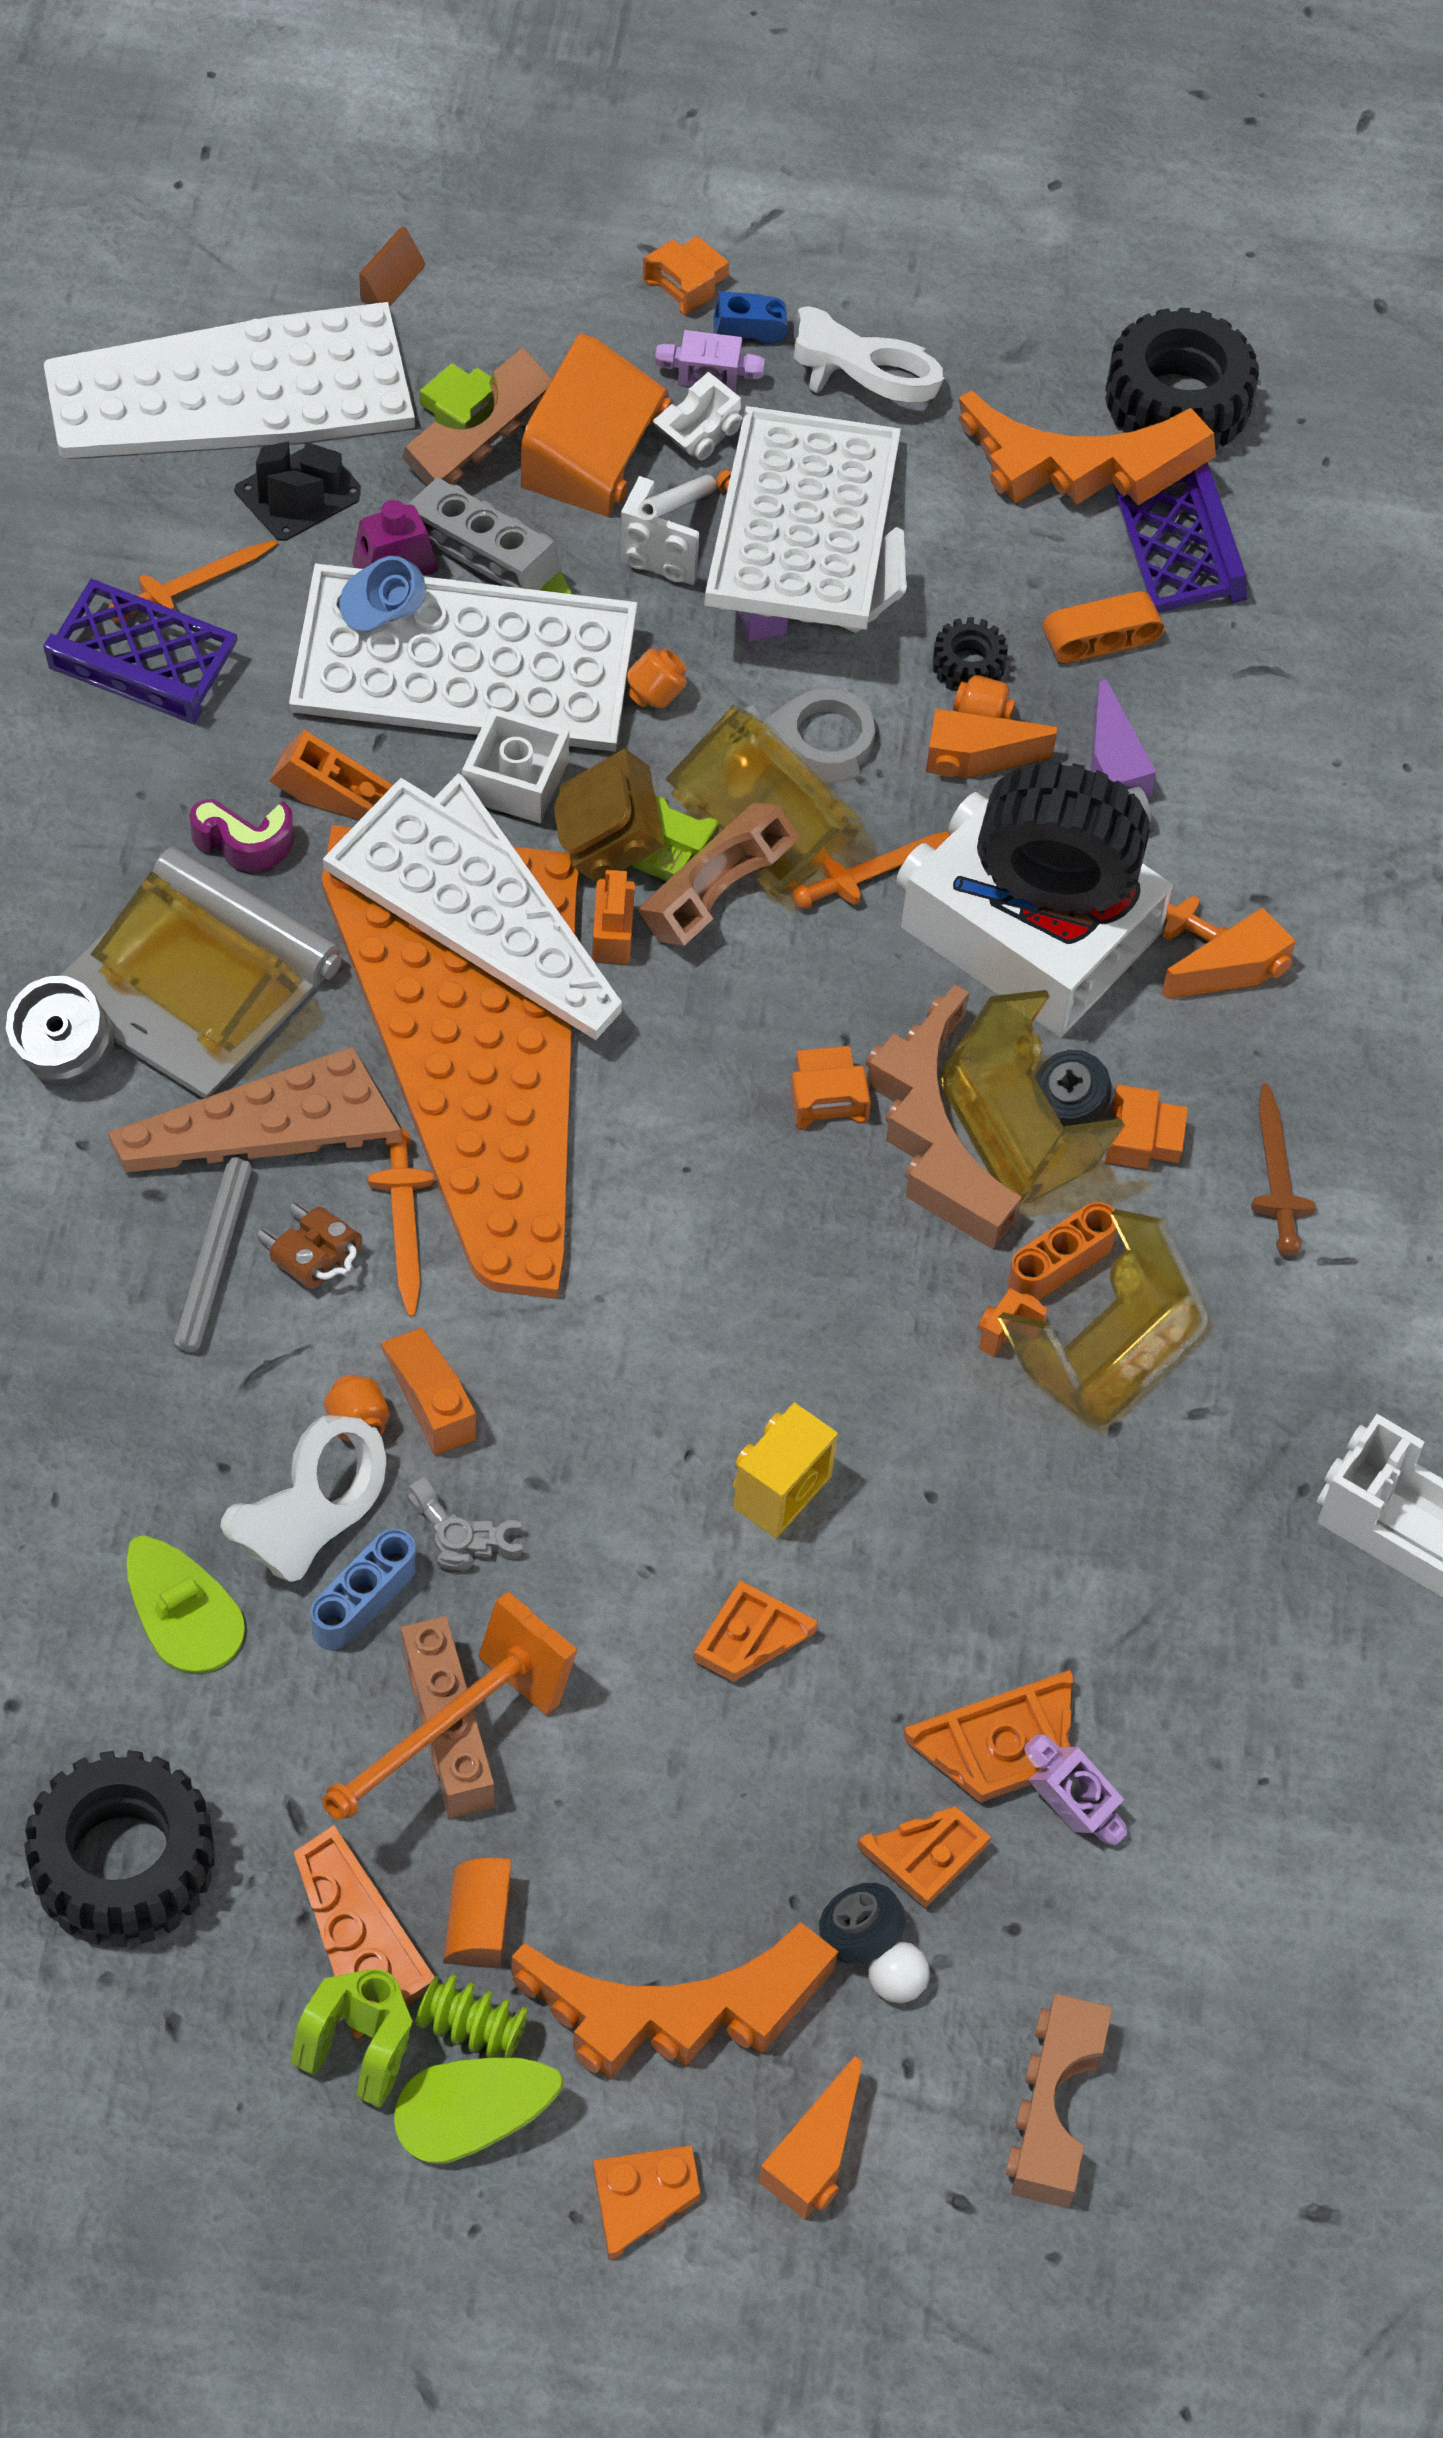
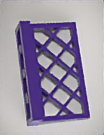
(1215, 536)
(131, 680)

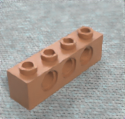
(459, 1751)

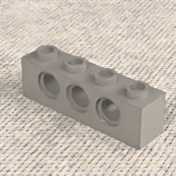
(486, 537)

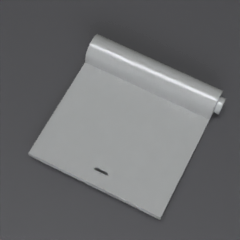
(165, 1039)

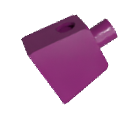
(394, 533)

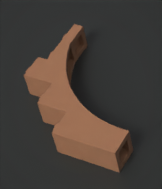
(942, 1171)

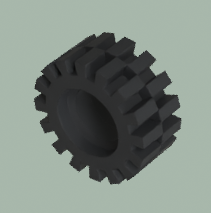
(972, 638)

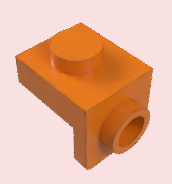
(1019, 1304)

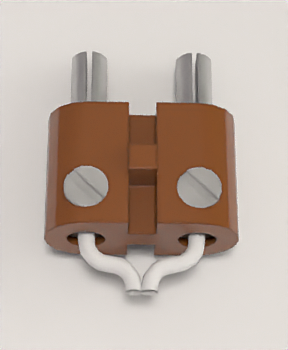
(314, 1247)

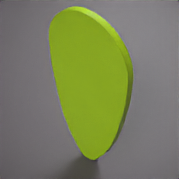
(182, 1608)
(471, 2105)

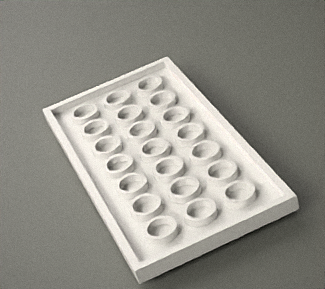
(803, 518)
(466, 652)

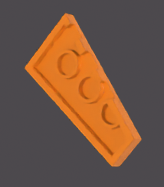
(355, 1919)

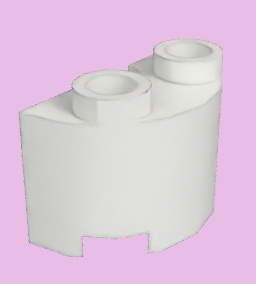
(702, 418)

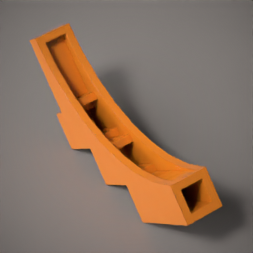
(1079, 466)
(679, 2018)

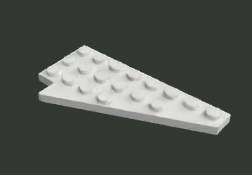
(467, 887)

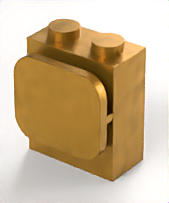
(609, 816)

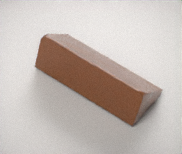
(391, 269)

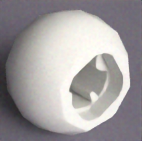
(899, 1973)

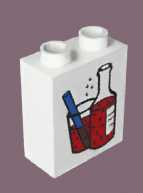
(1018, 945)

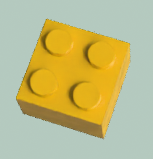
(784, 1469)

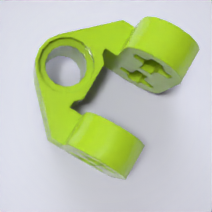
(386, 2022)

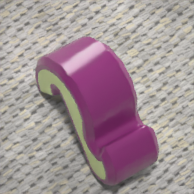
(242, 843)

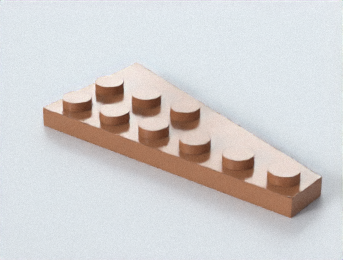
(269, 1117)

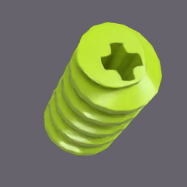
(471, 2018)

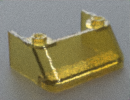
(1006, 1109)
(1130, 1341)

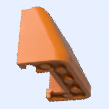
(589, 427)

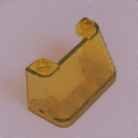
(749, 764)
(194, 965)

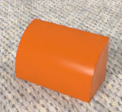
(478, 1912)

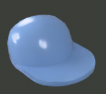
(381, 593)

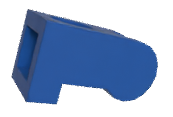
(750, 316)

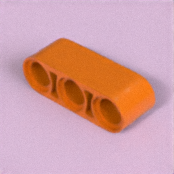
(1103, 627)
(1070, 1235)

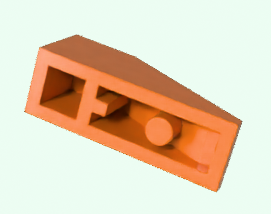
(980, 744)
(327, 778)
(1234, 959)
(431, 1391)
(808, 2159)

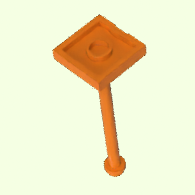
(518, 1652)

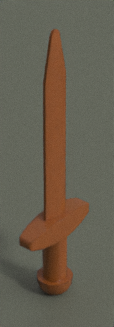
(1280, 1202)

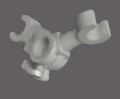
(461, 1539)

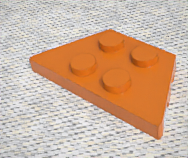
(986, 1740)

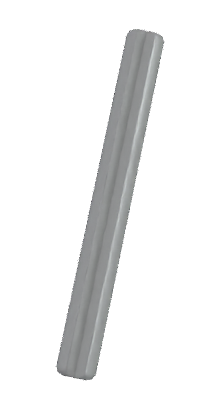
(213, 1255)

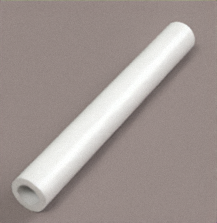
(677, 497)

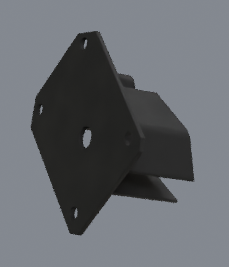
(297, 488)

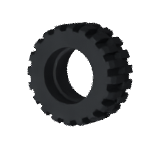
(1186, 346)
(1063, 837)
(109, 1791)

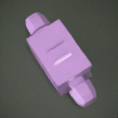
(709, 353)
(1084, 1817)

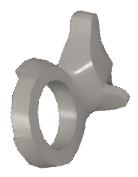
(828, 765)

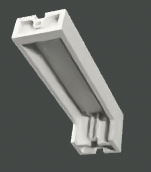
(1387, 1502)

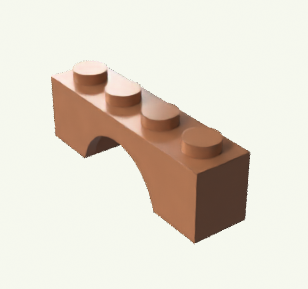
(444, 451)
(746, 844)
(1049, 2156)

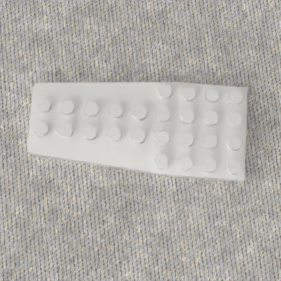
(234, 386)

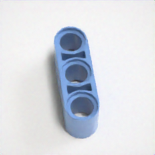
(367, 1569)

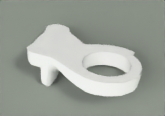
(832, 347)
(296, 1522)

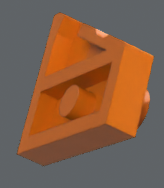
(751, 1633)
(927, 1852)
(642, 2192)

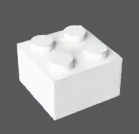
(517, 764)

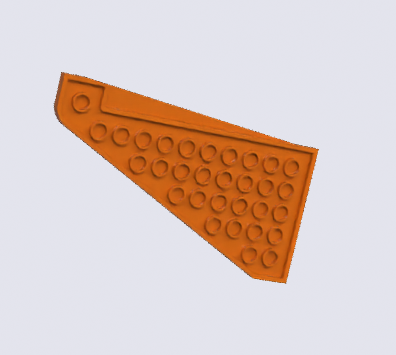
(478, 1077)

